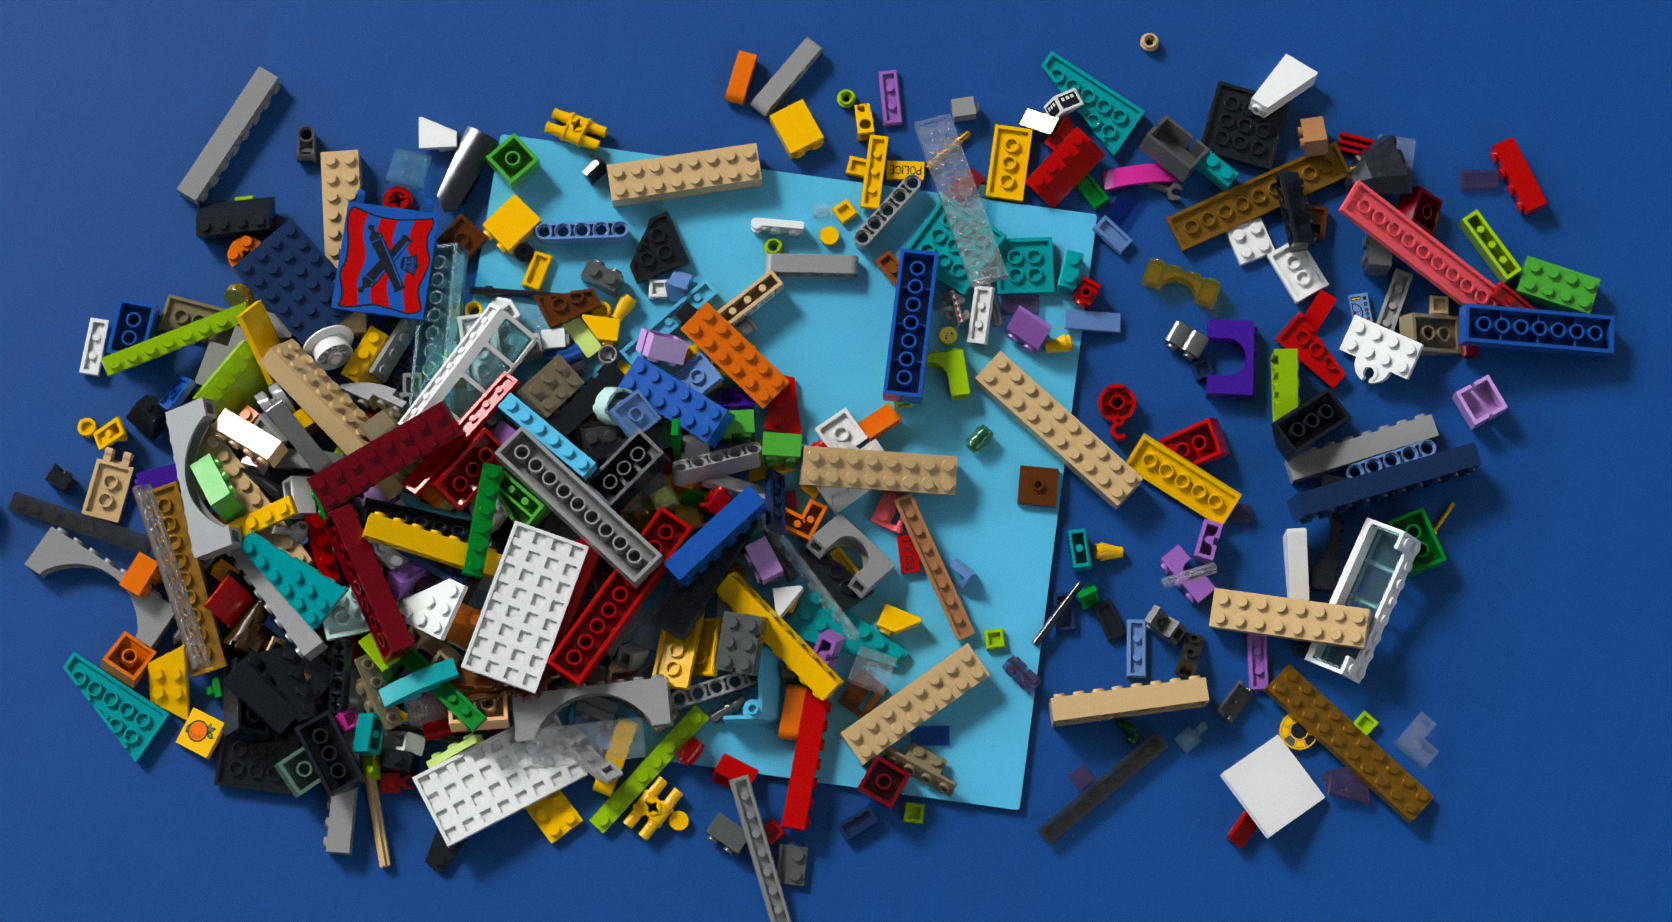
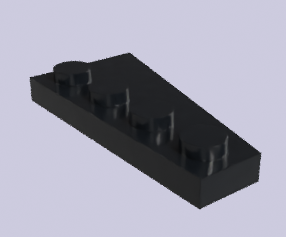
(834, 578)

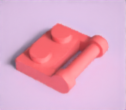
(886, 511)

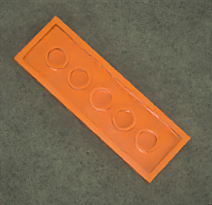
(734, 355)

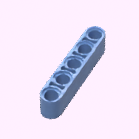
(573, 229)
(1397, 455)

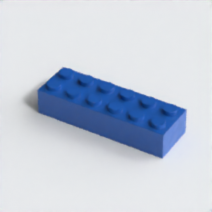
(678, 401)
(714, 537)

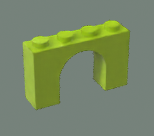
(953, 366)

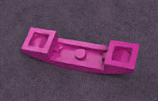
(1136, 175)

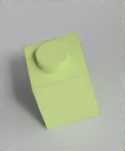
(666, 498)

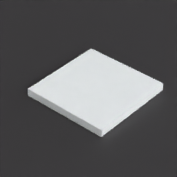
(1272, 786)

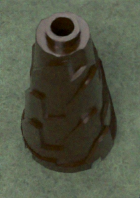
(249, 631)

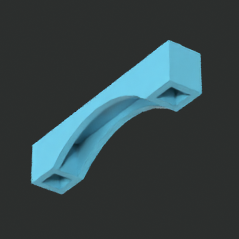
(549, 437)

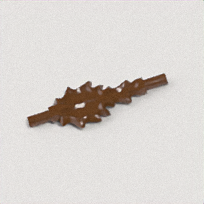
(502, 689)

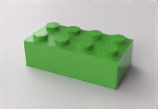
(1556, 286)

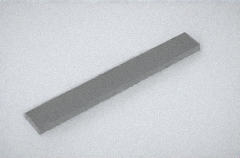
(759, 849)

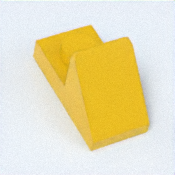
(110, 434)

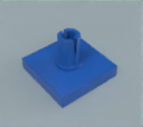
(178, 393)

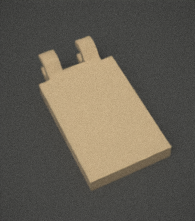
(109, 487)

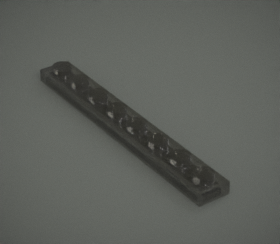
(80, 523)
(1102, 788)

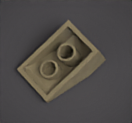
(1435, 331)

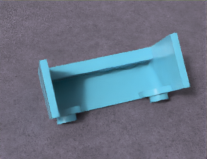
(769, 702)

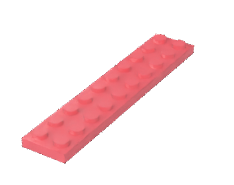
(1416, 247)

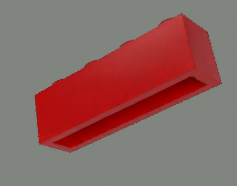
(1518, 177)

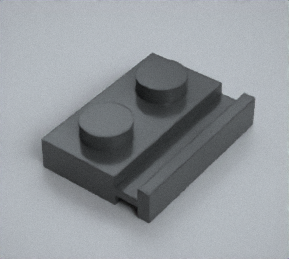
(792, 864)

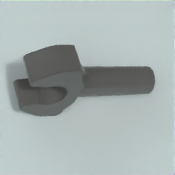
(1168, 190)

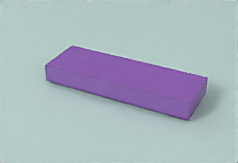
(890, 98)
(1257, 662)

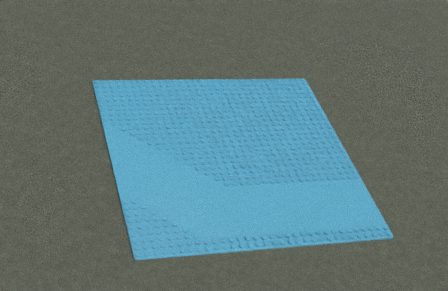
(836, 347)

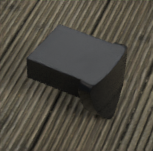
(595, 169)

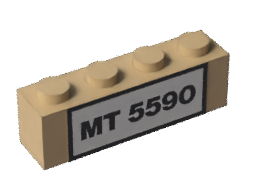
(752, 298)
(249, 438)

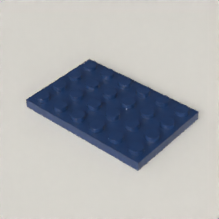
(293, 281)

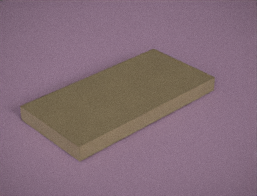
(183, 311)

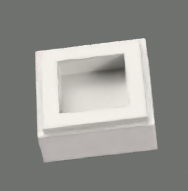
(657, 289)

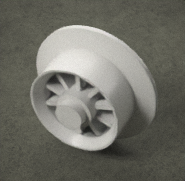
(330, 346)

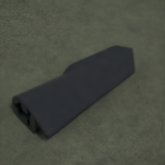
(465, 168)

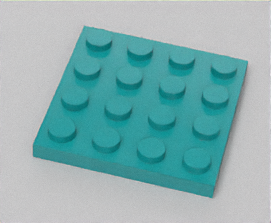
(937, 237)

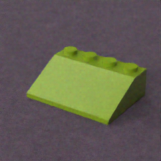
(235, 382)

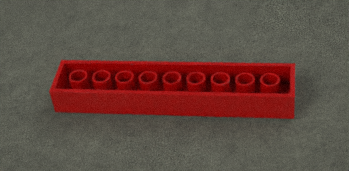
(615, 605)

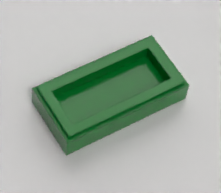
(1092, 192)

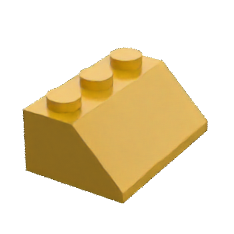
(364, 356)

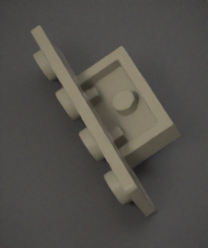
(369, 687)
(922, 766)

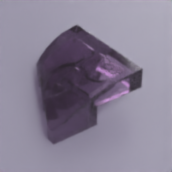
(1345, 784)

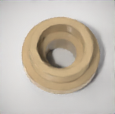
(1151, 37)

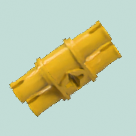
(575, 129)
(650, 797)

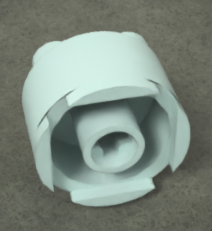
(607, 400)

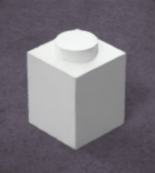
(554, 339)

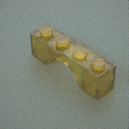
(1204, 290)

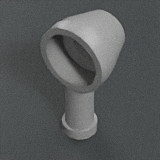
(297, 532)

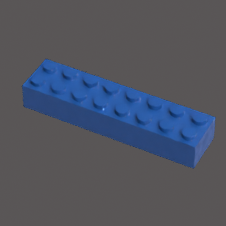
(911, 326)
(1536, 330)

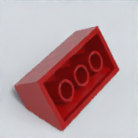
(1065, 168)
(461, 476)

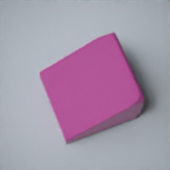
(347, 720)

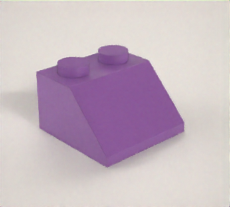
(1028, 330)

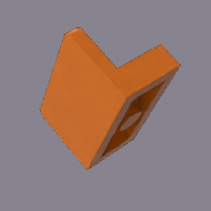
(880, 422)

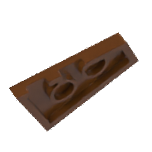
(565, 307)

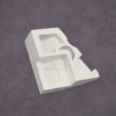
(436, 136)

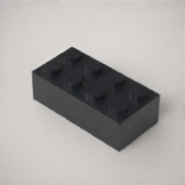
(628, 471)

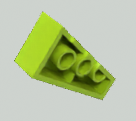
(1284, 382)

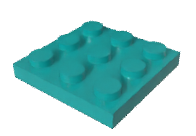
(1028, 266)

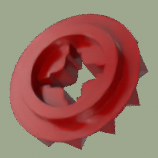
(403, 193)

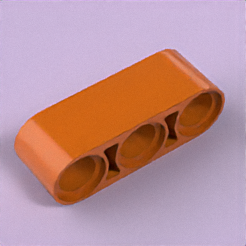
(741, 77)
(792, 712)

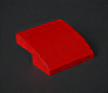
(229, 602)

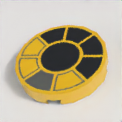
(1294, 734)

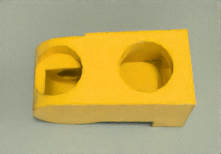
(864, 121)

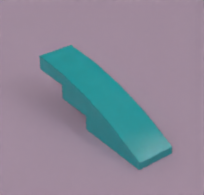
(418, 682)

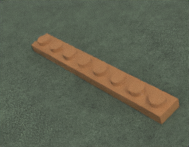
(934, 566)

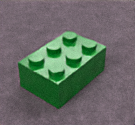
(1418, 525)

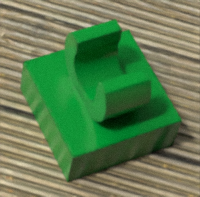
(1088, 596)
(217, 688)

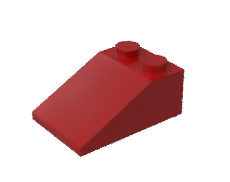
(1199, 442)

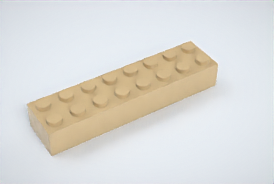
(684, 175)
(878, 470)
(1290, 618)
(1128, 702)
(914, 704)

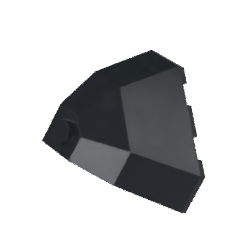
(1381, 168)

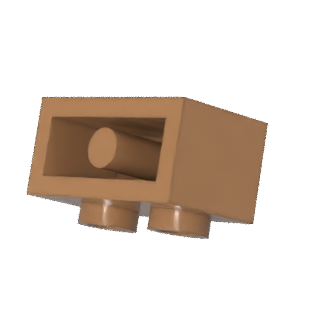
(1313, 136)

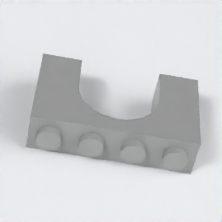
(843, 533)

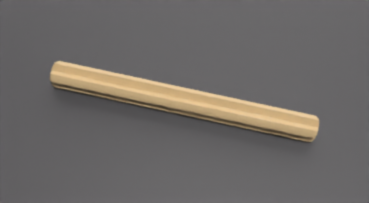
(377, 821)

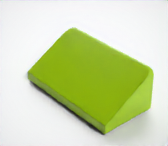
(371, 649)
(372, 766)

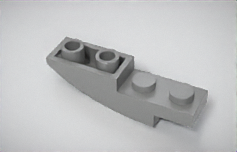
(375, 395)

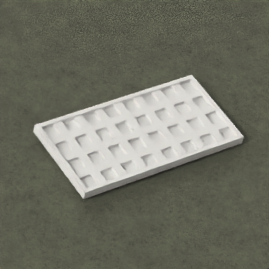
(525, 607)
(488, 785)

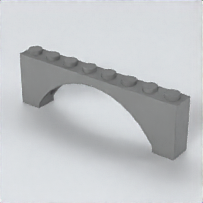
(186, 430)
(60, 552)
(648, 695)

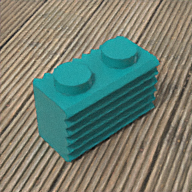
(1217, 171)
(1070, 272)
(1079, 550)
(368, 734)

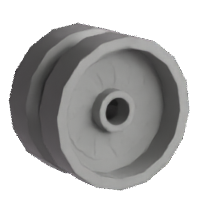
(276, 392)

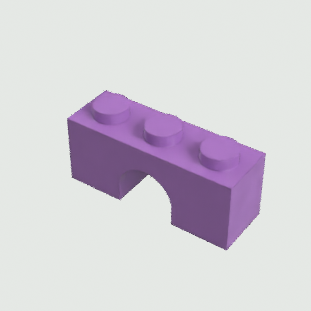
(405, 577)
(1195, 590)

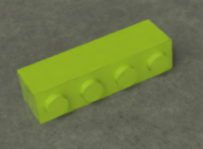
(1489, 247)

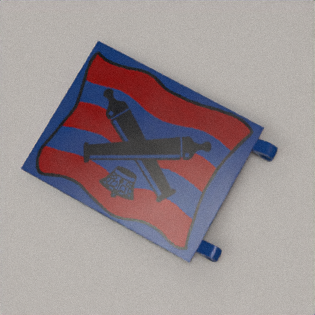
(385, 260)

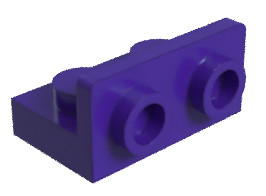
(734, 399)

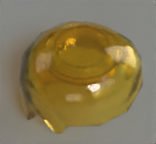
(237, 294)

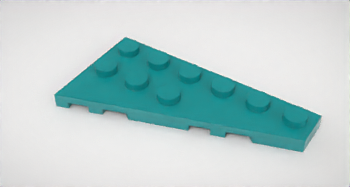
(1103, 111)
(298, 582)
(812, 619)
(124, 711)

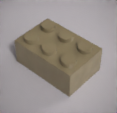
(550, 387)

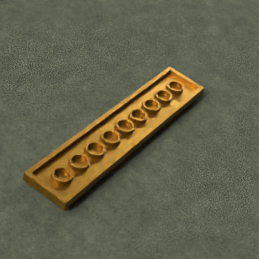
(1252, 199)
(192, 573)
(1349, 743)

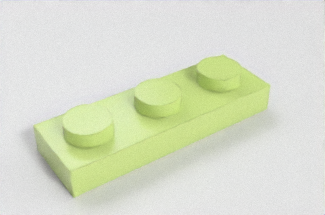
(455, 748)

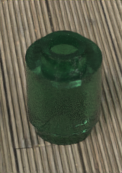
(979, 439)

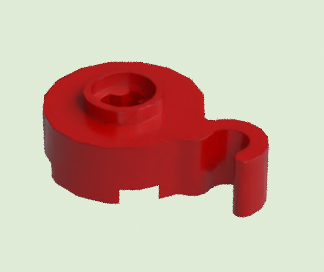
(1115, 415)

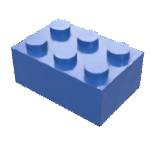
(132, 324)

